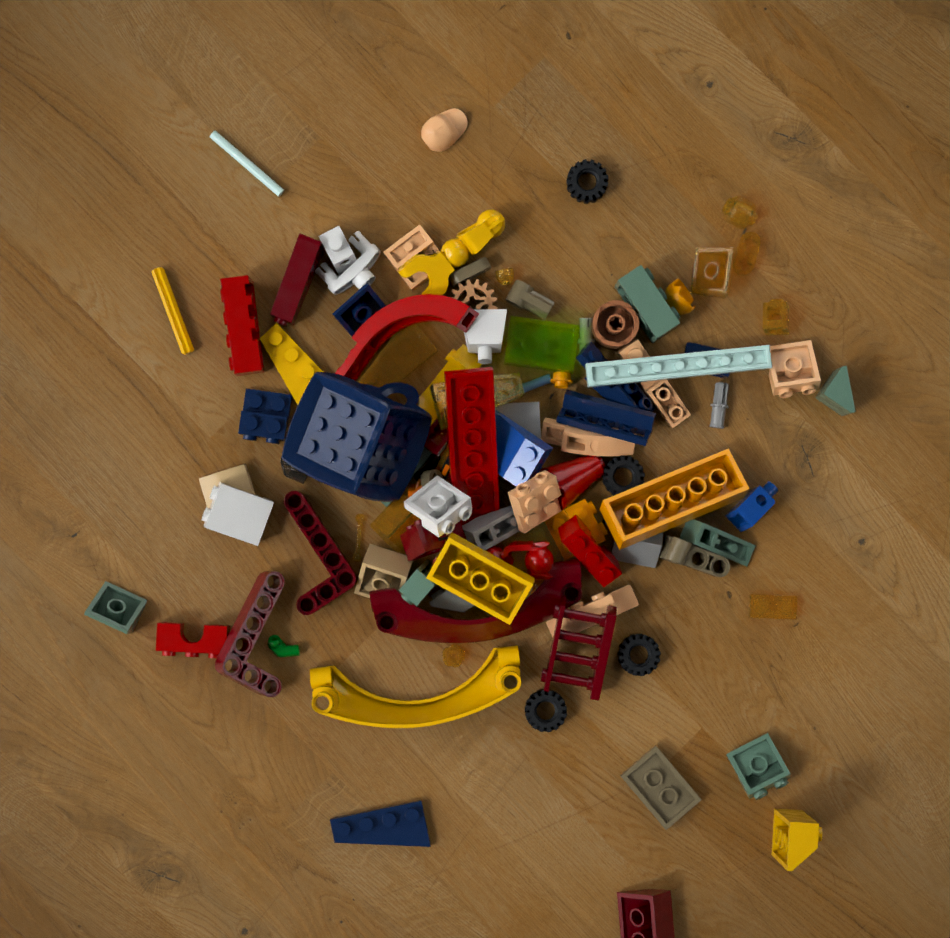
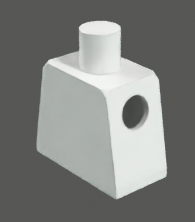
(338, 249)
(486, 334)

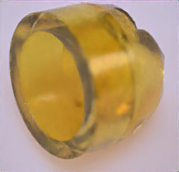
(505, 276)

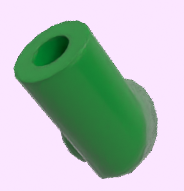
(280, 649)

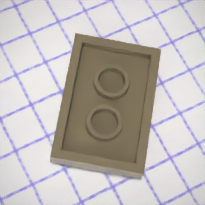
(660, 787)

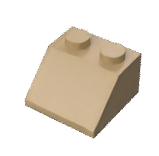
(382, 570)

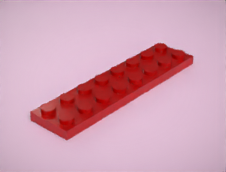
(473, 437)

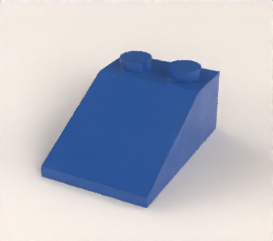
(518, 451)

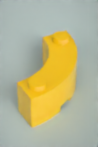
(456, 360)

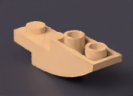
(659, 391)
(582, 441)

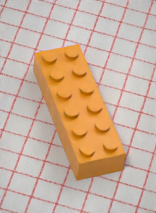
(673, 499)

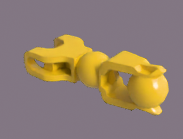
(454, 252)

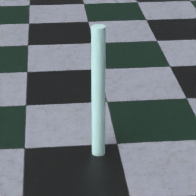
(245, 162)

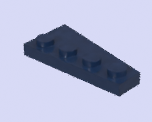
(390, 825)

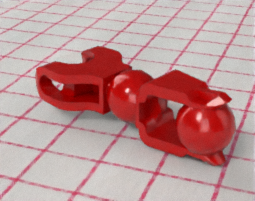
(537, 560)

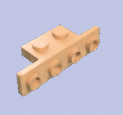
(621, 598)

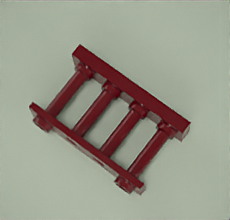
(601, 641)

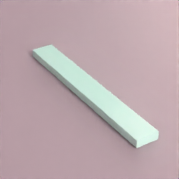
(678, 366)

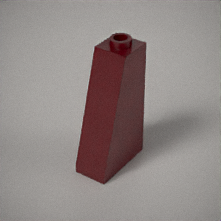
(297, 279)

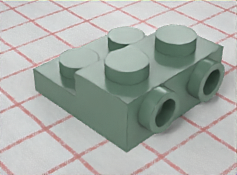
(759, 767)

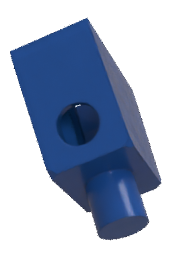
(752, 507)

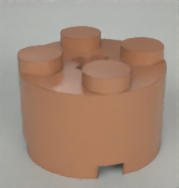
(625, 317)

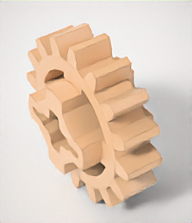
(469, 288)

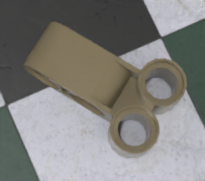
(681, 552)

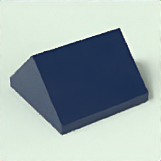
(358, 309)

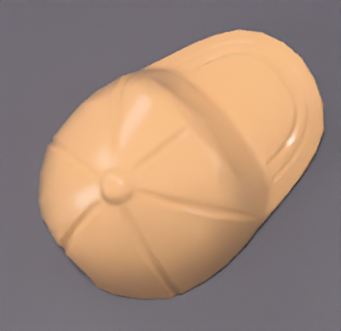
(444, 129)

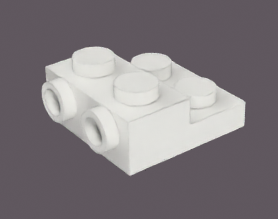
(439, 506)

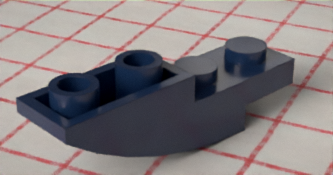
(625, 394)

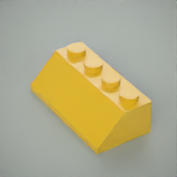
(794, 837)

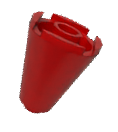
(576, 477)

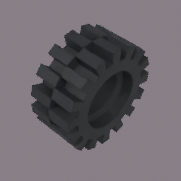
(591, 168)
(622, 462)
(643, 668)
(549, 724)

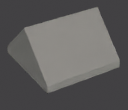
(642, 553)

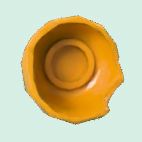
(679, 297)

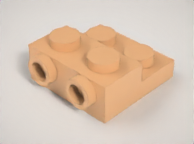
(793, 369)
(535, 500)

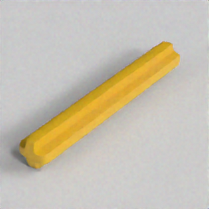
(172, 310)

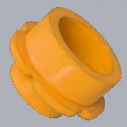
(561, 380)

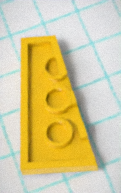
(290, 360)

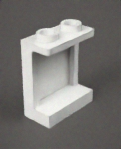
(237, 513)

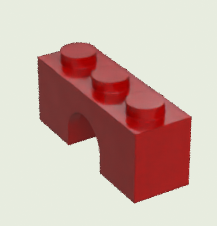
(595, 559)
(171, 639)

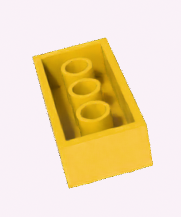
(480, 578)

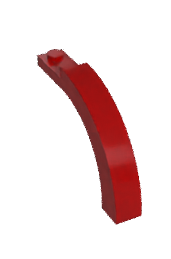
(399, 316)

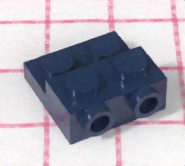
(265, 416)

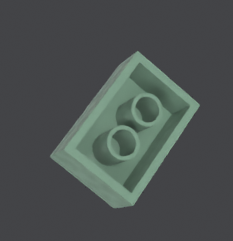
(648, 302)

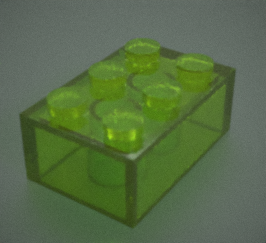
(541, 344)

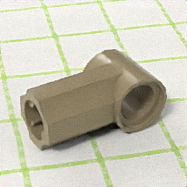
(526, 298)

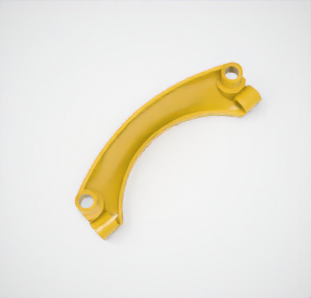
(361, 707)

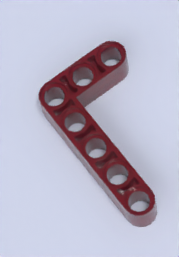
(323, 553)
(250, 636)

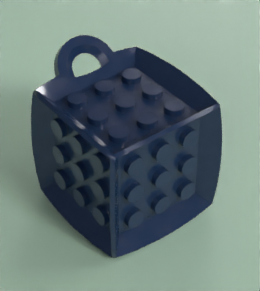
(357, 436)

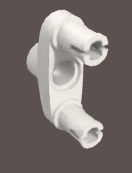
(358, 273)

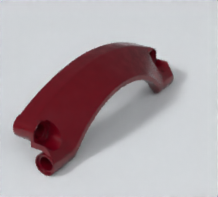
(424, 626)

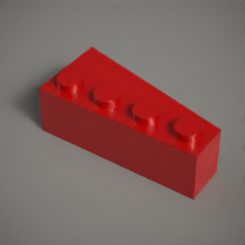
(242, 325)

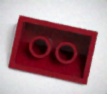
(646, 914)

